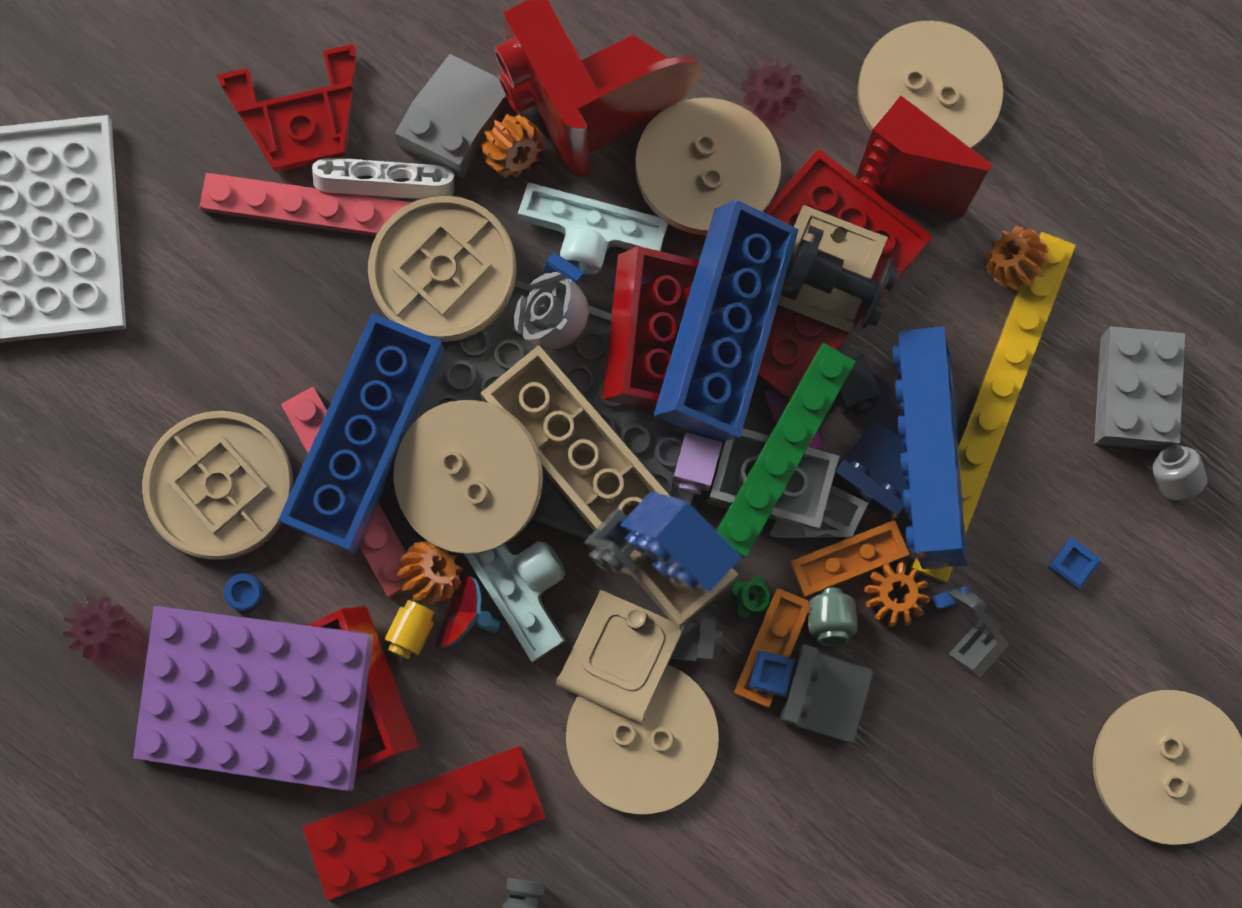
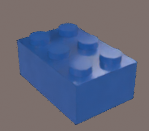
(680, 542)

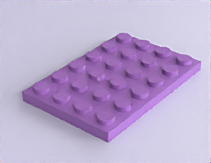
(253, 697)

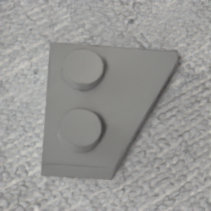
(839, 519)

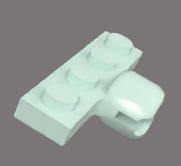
(589, 225)
(517, 588)

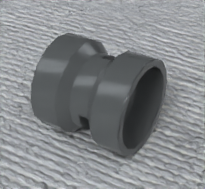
(519, 887)

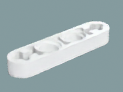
(341, 175)

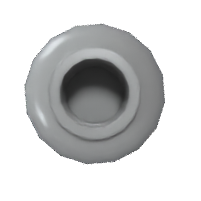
(1179, 473)

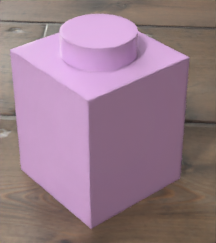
(696, 463)

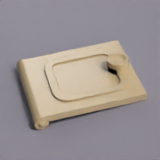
(861, 254)
(618, 663)

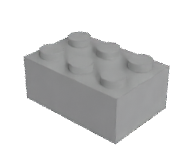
(1139, 388)

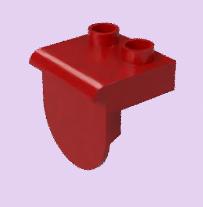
(587, 99)

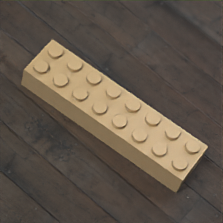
(590, 466)

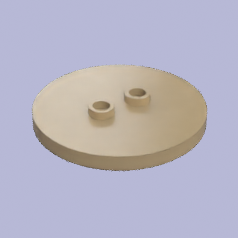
(939, 72)
(703, 158)
(442, 267)
(468, 476)
(217, 485)
(648, 763)
(1169, 767)

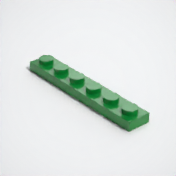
(784, 448)

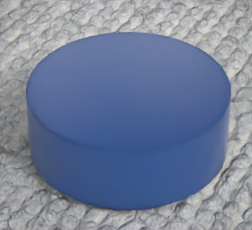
(243, 592)
(945, 601)

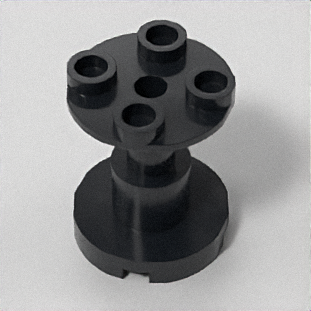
(827, 272)

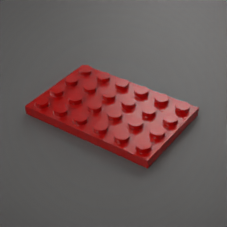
(836, 192)

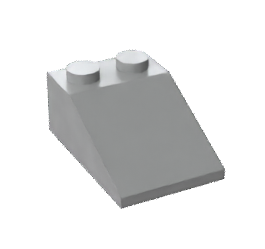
(451, 115)
(804, 495)

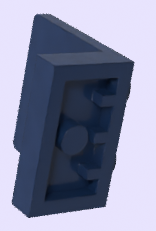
(875, 471)

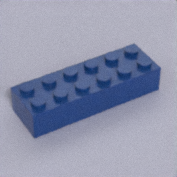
(726, 322)
(362, 434)
(932, 448)

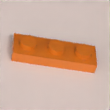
(849, 558)
(776, 636)

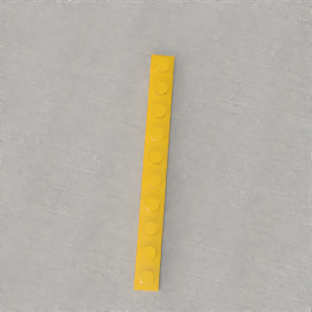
(1004, 381)

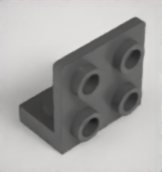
(826, 695)

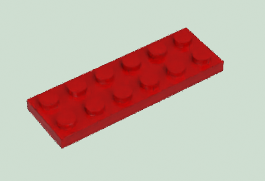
(423, 823)

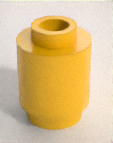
(410, 629)

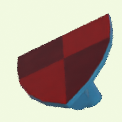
(465, 613)

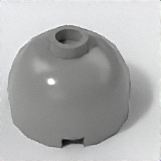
(552, 312)

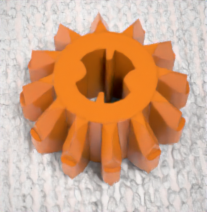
(512, 145)
(1017, 258)
(429, 572)
(885, 586)

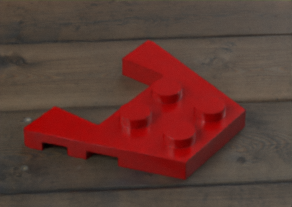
(302, 125)

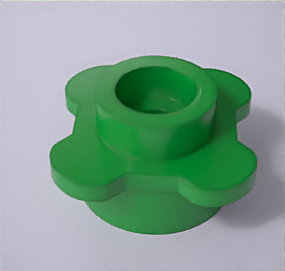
(761, 595)

